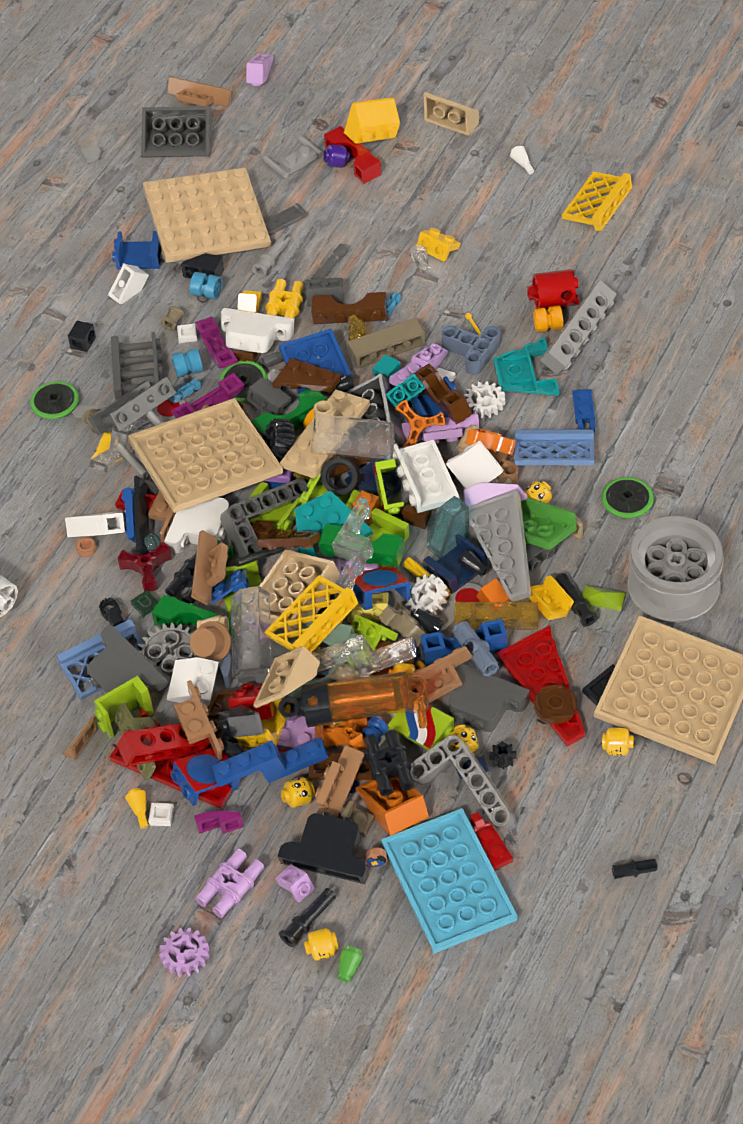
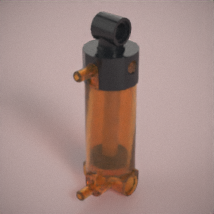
(357, 699)

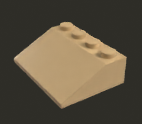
(291, 577)

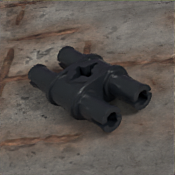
(183, 578)
(388, 763)

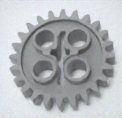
(168, 652)

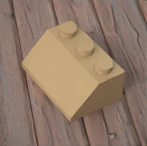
(450, 114)

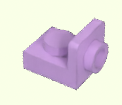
(296, 882)

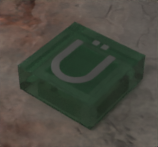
(144, 603)

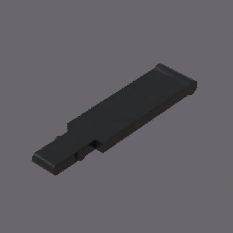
(140, 515)

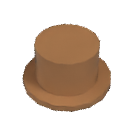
(211, 641)

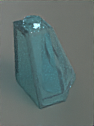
(445, 524)

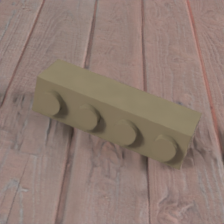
(387, 341)

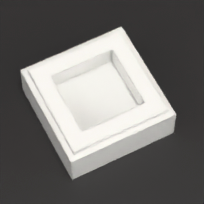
(187, 333)
(161, 814)

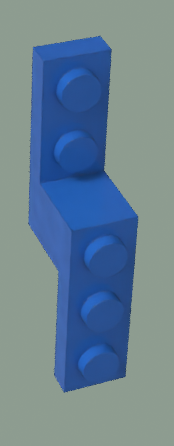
(269, 761)

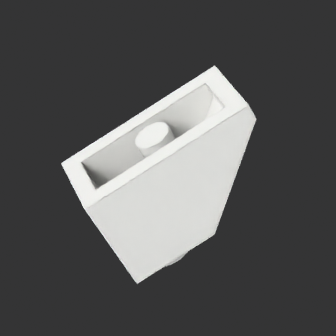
(128, 283)

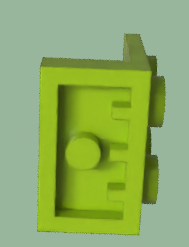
(372, 631)

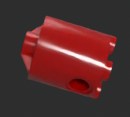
(554, 289)

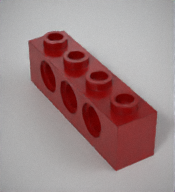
(157, 744)

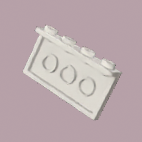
(424, 475)

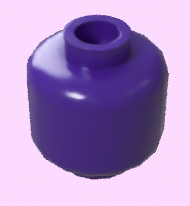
(336, 156)

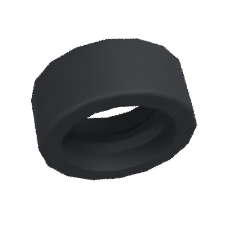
(326, 473)

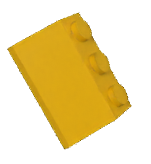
(372, 120)

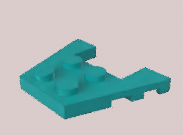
(516, 372)
(322, 511)

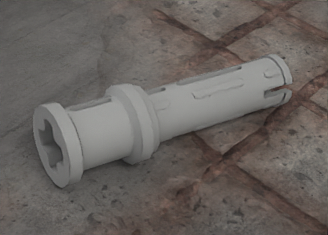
(267, 259)

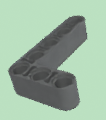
(257, 508)

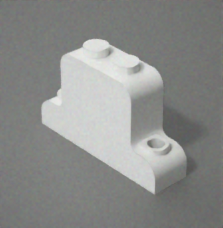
(254, 330)
(194, 519)

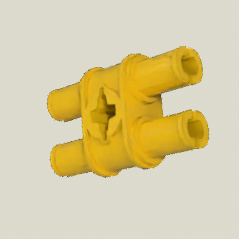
(285, 302)

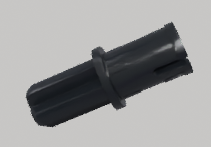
(633, 868)

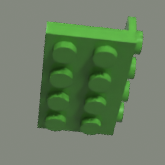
(546, 524)

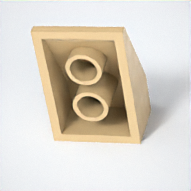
(287, 674)

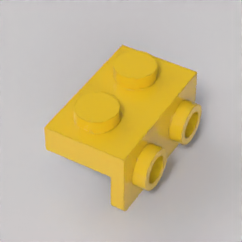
(438, 244)
(551, 599)

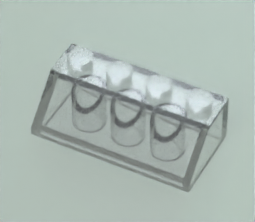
(353, 437)
(248, 623)

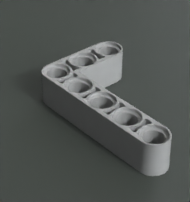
(470, 775)

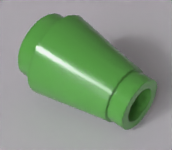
(349, 962)

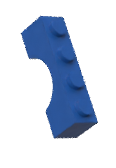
(439, 646)

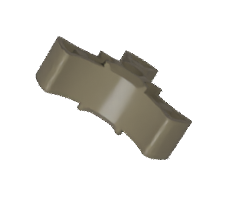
(403, 622)

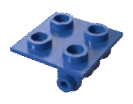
(236, 582)

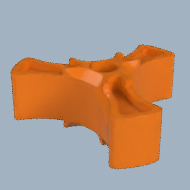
(416, 422)
(492, 441)
(346, 734)

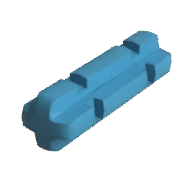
(392, 301)
(185, 390)

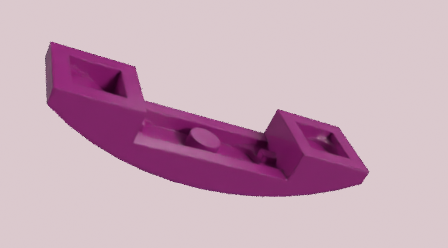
(214, 343)
(227, 390)

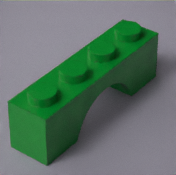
(307, 400)
(387, 548)
(174, 611)

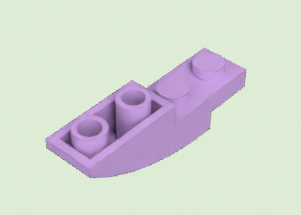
(431, 355)

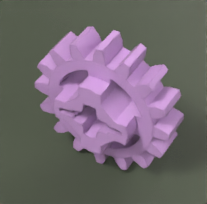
(182, 950)

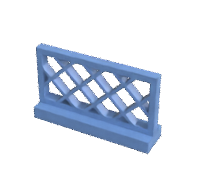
(554, 440)
(88, 649)

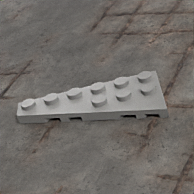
(502, 537)

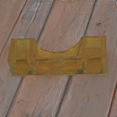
(514, 614)

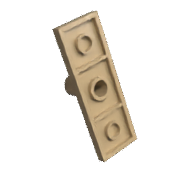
(299, 457)

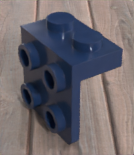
(368, 484)

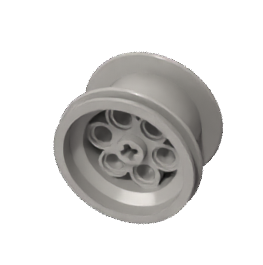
(675, 568)

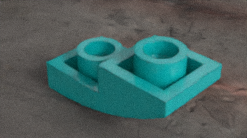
(406, 390)

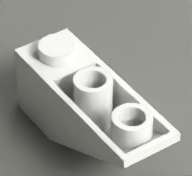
(96, 524)

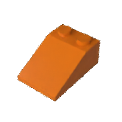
(396, 810)

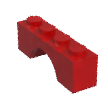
(365, 164)

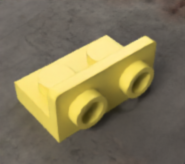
(379, 603)

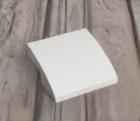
(474, 465)

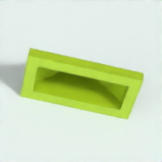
(604, 597)

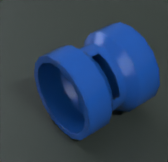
(375, 727)

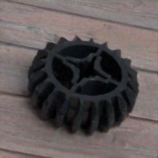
(279, 437)

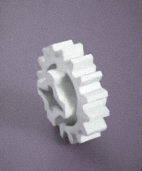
(486, 399)
(427, 594)

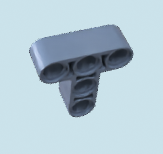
(474, 347)

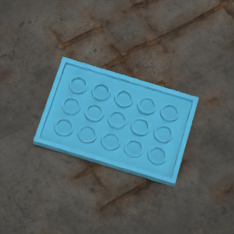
(448, 880)

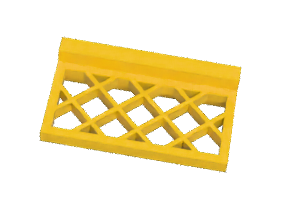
(609, 202)
(322, 623)

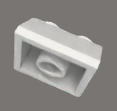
(200, 672)

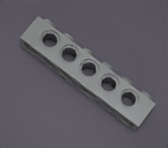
(577, 328)

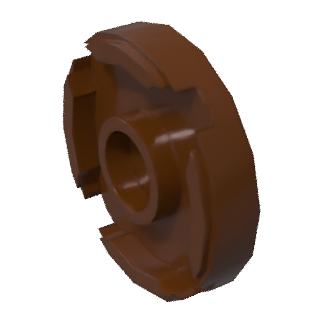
(555, 704)

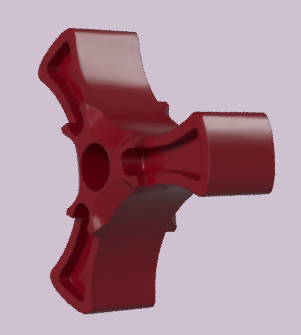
(145, 564)

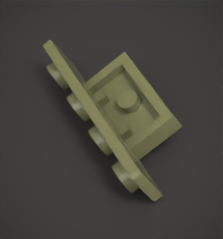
(127, 722)

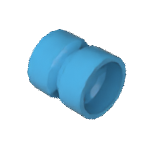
(206, 285)
(189, 362)

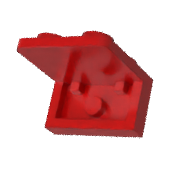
(247, 695)

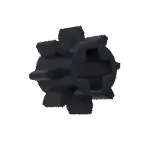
(502, 755)

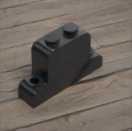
(327, 848)

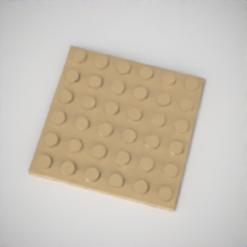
(206, 214)
(204, 455)
(674, 690)

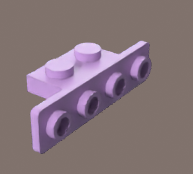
(449, 431)

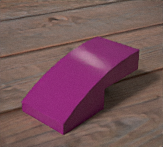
(226, 820)

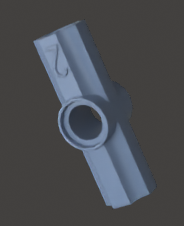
(478, 648)

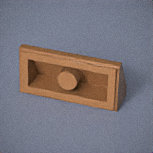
(81, 738)

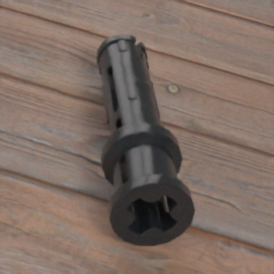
(580, 605)
(301, 924)

